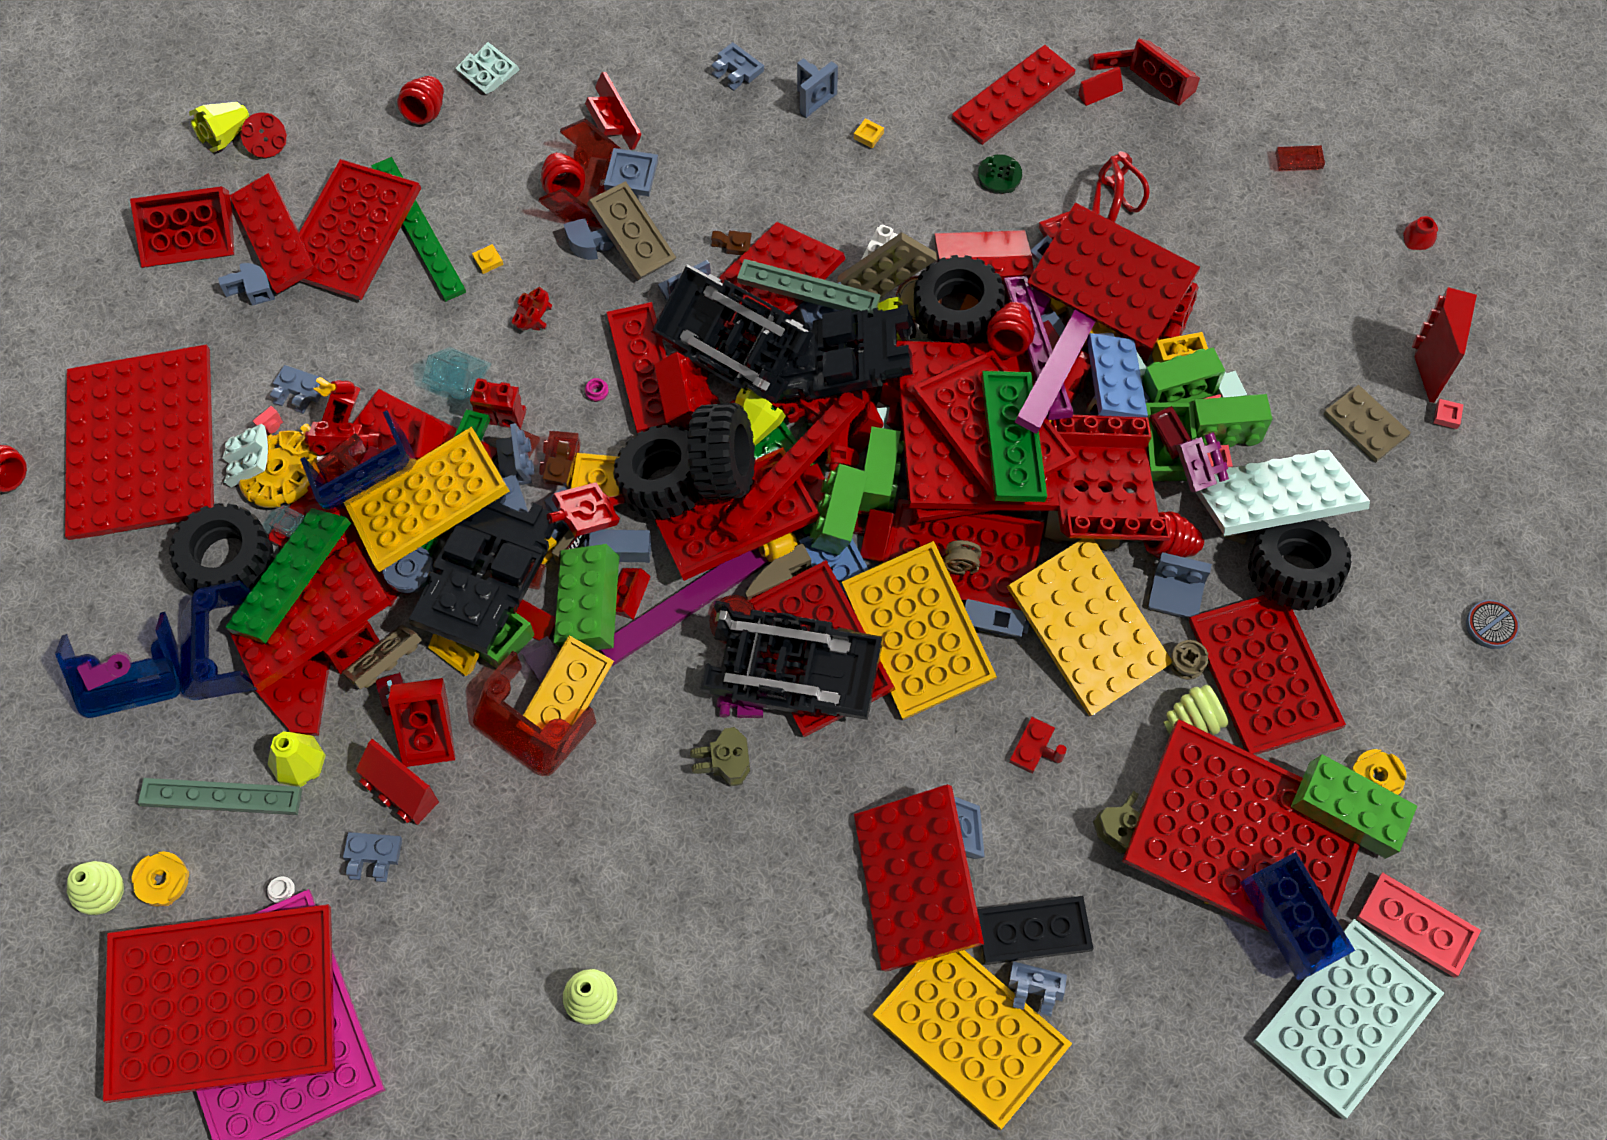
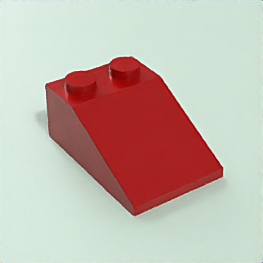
(422, 722)

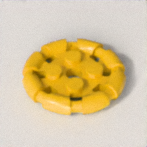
(285, 478)

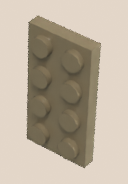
(631, 230)
(888, 265)

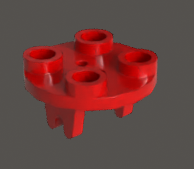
(254, 140)
(531, 309)

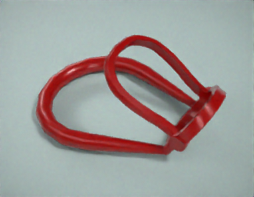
(1117, 184)

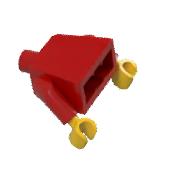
(340, 403)

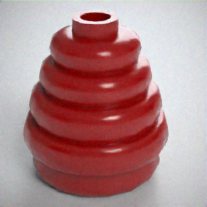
(421, 99)
(570, 174)
(1011, 330)
(12, 468)
(1184, 540)

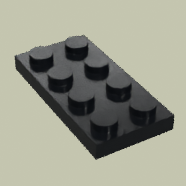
(1035, 930)

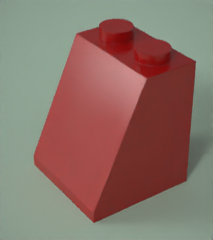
(350, 647)

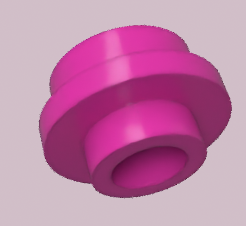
(593, 384)

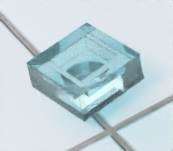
(286, 521)

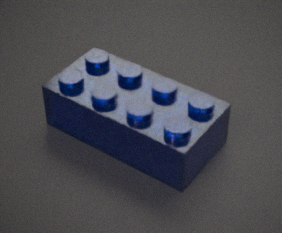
(1297, 916)

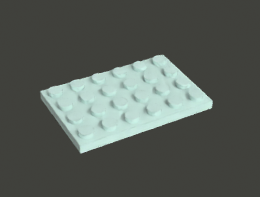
(1282, 493)
(1349, 1021)

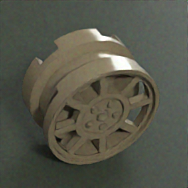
(962, 558)
(1189, 659)

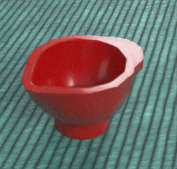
(1420, 233)

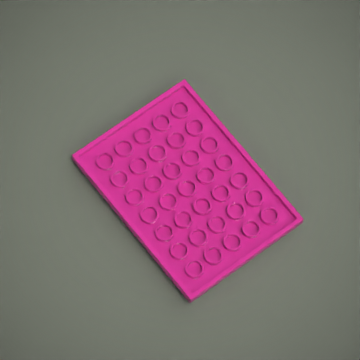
(289, 1105)

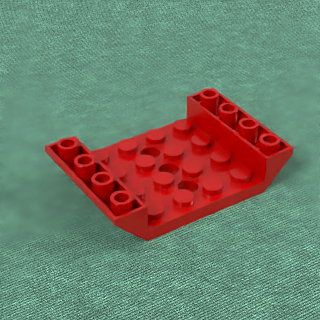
(1113, 456)

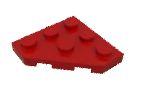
(299, 697)

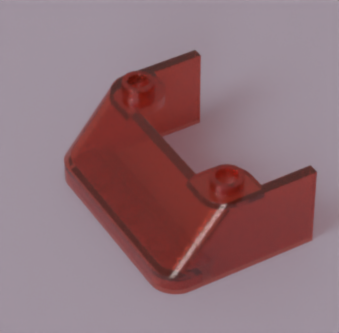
(594, 154)
(535, 747)

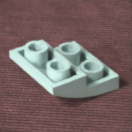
(487, 68)
(251, 449)

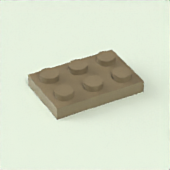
(1367, 423)
(382, 657)

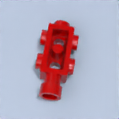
(1180, 317)
(333, 434)

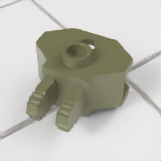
(728, 756)
(1118, 823)

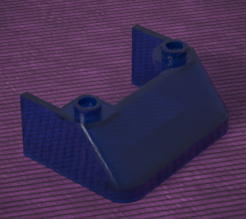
(366, 476)
(198, 672)
(144, 683)

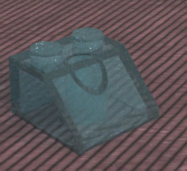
(454, 372)

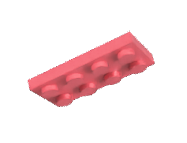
(1418, 925)

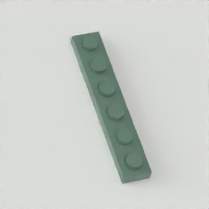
(806, 287)
(220, 796)

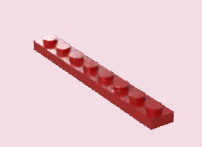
(791, 466)

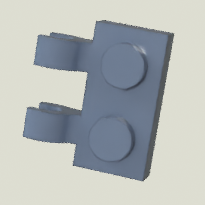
(740, 62)
(297, 383)
(371, 849)
(1039, 982)

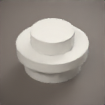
(280, 889)

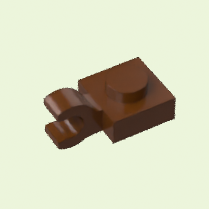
(735, 243)
(559, 469)

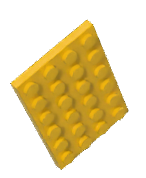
(427, 499)
(1089, 625)
(924, 627)
(971, 1034)

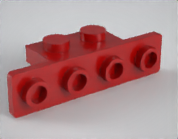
(611, 113)

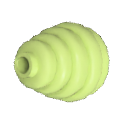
(1200, 710)
(94, 887)
(590, 1006)

